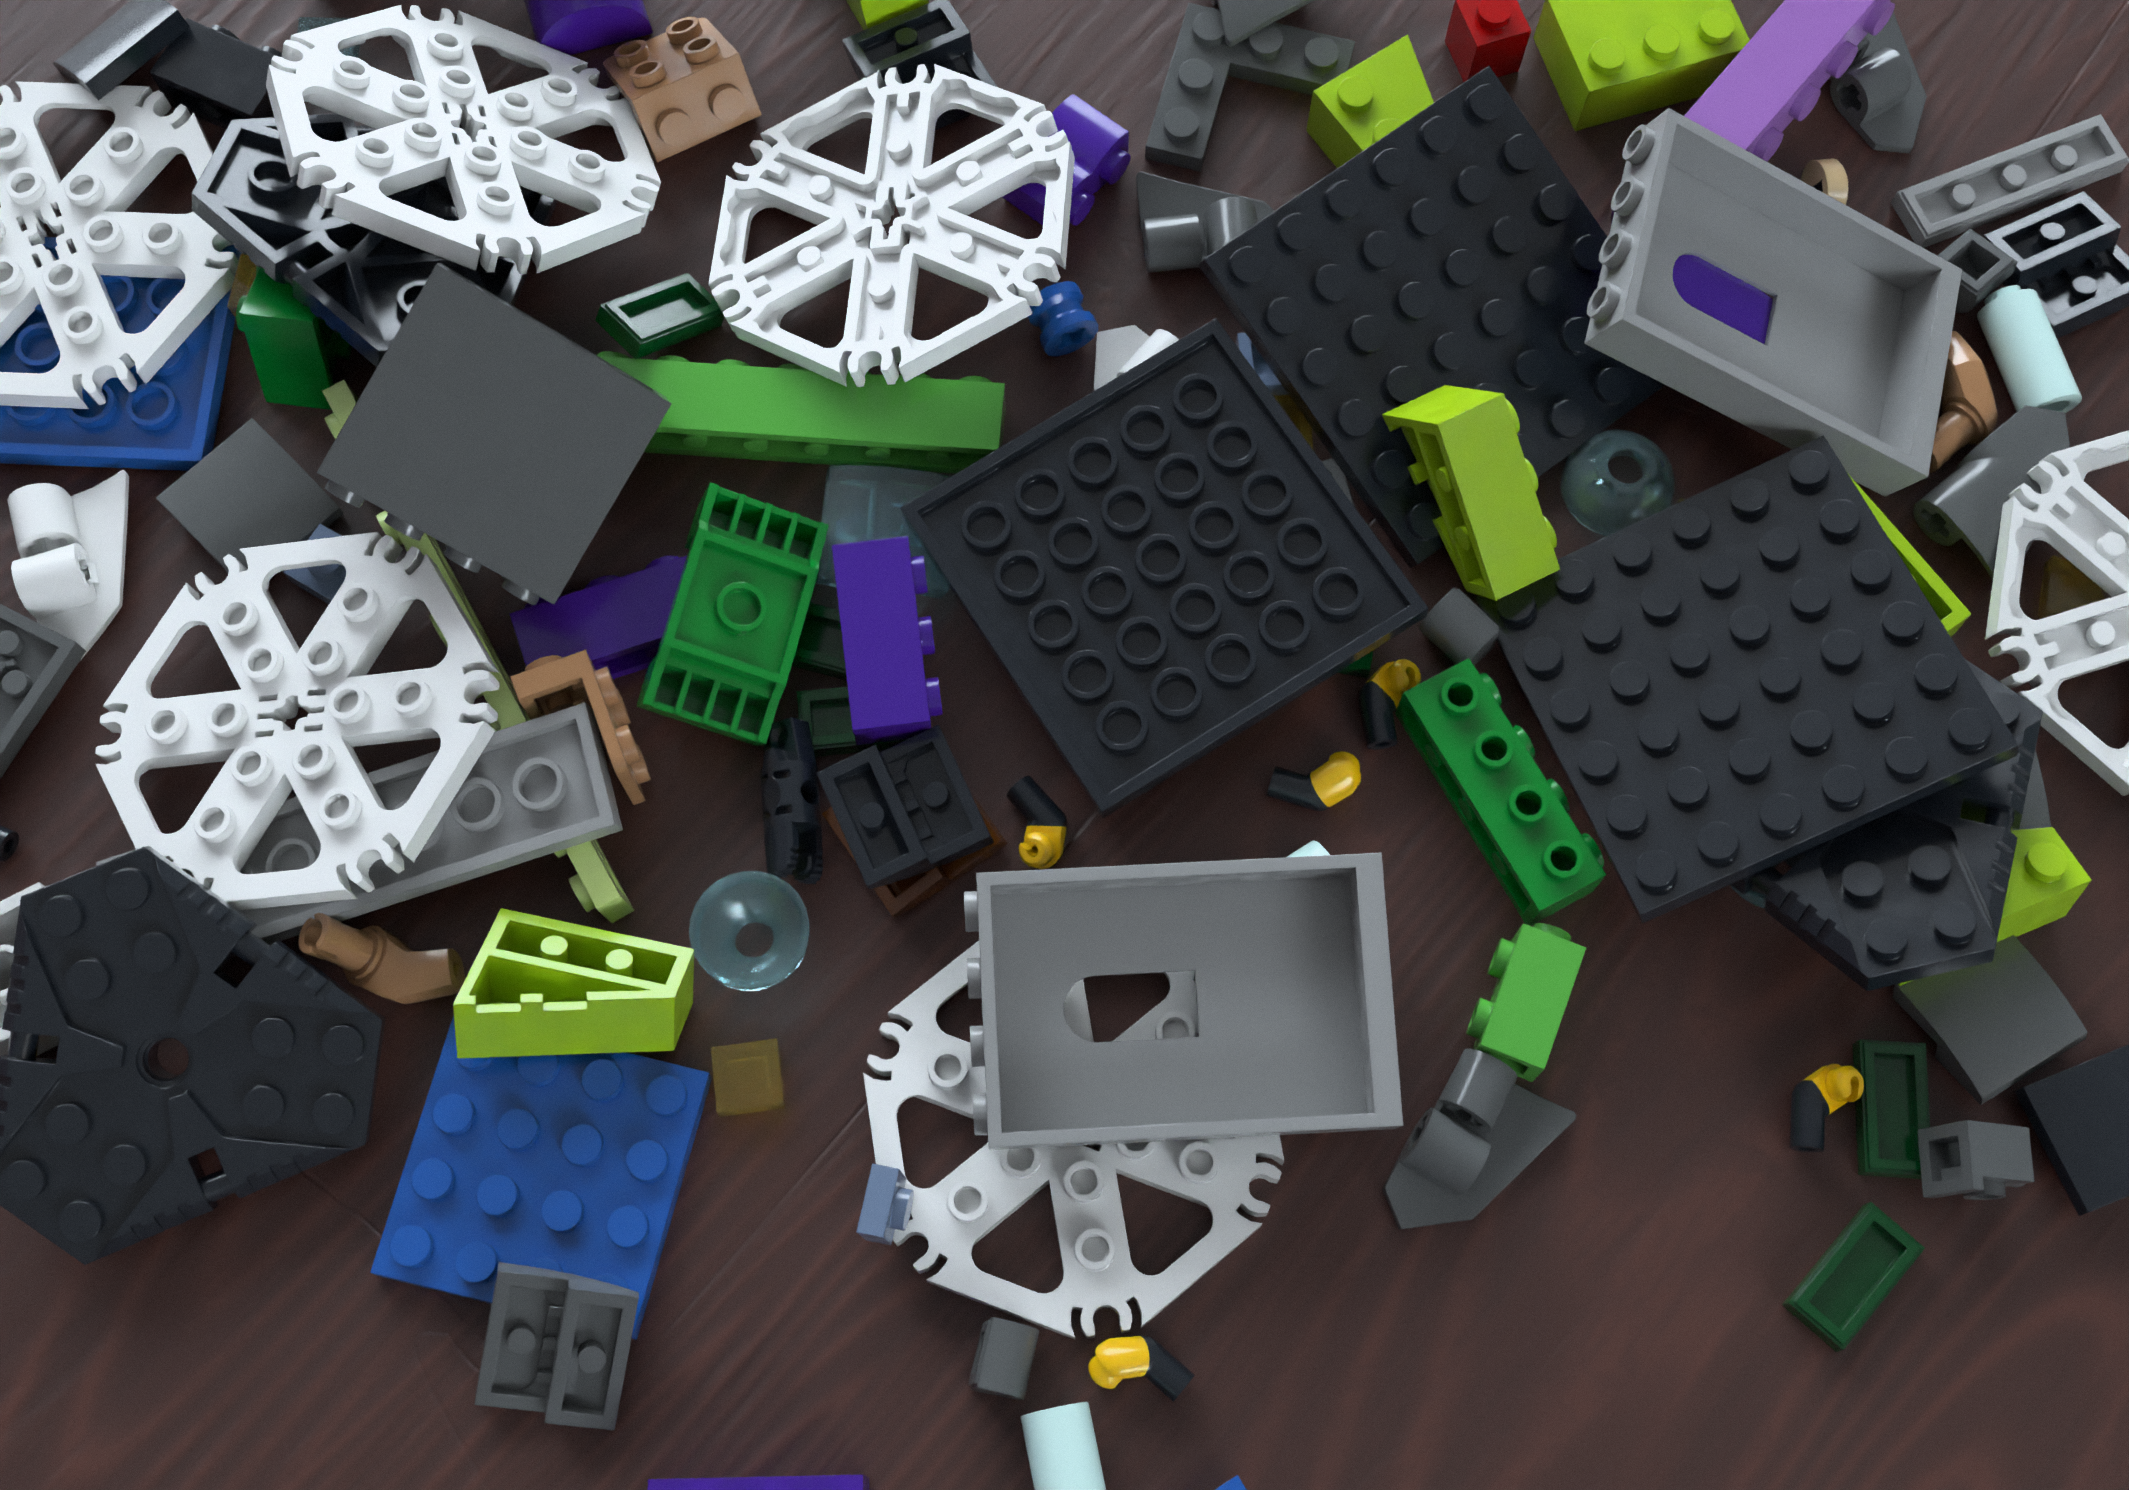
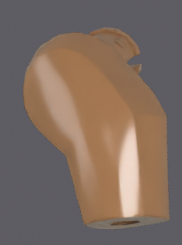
(1967, 403)
(383, 961)

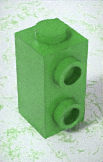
(1528, 998)

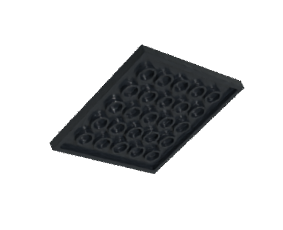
(1425, 268)
(1162, 566)
(1744, 680)

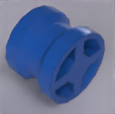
(1062, 319)

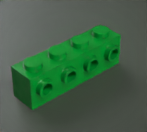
(1500, 791)

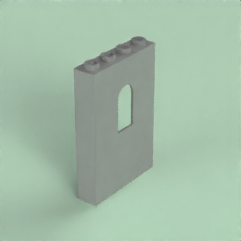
(1853, 316)
(1285, 996)

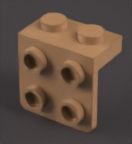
(683, 86)
(563, 682)

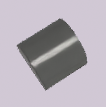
(1982, 268)
(1460, 628)
(1003, 1358)

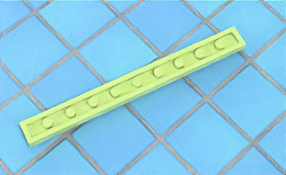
(596, 881)

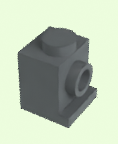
(1974, 1159)

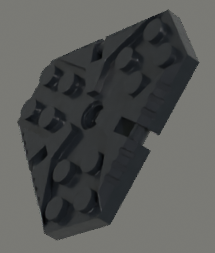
(336, 268)
(1920, 883)
(105, 1136)

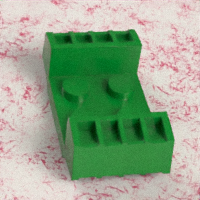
(735, 616)

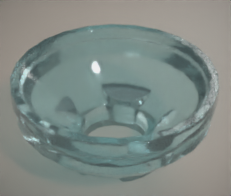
(1600, 499)
(744, 900)

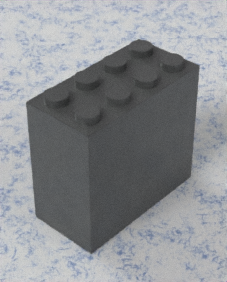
(493, 437)

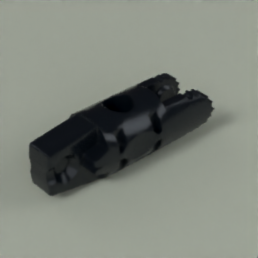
(791, 803)

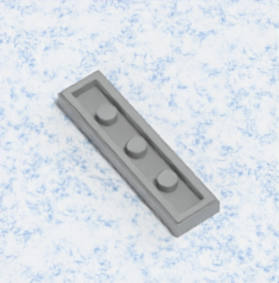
(2009, 181)

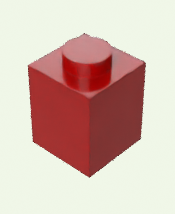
(1487, 35)

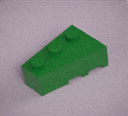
(288, 344)

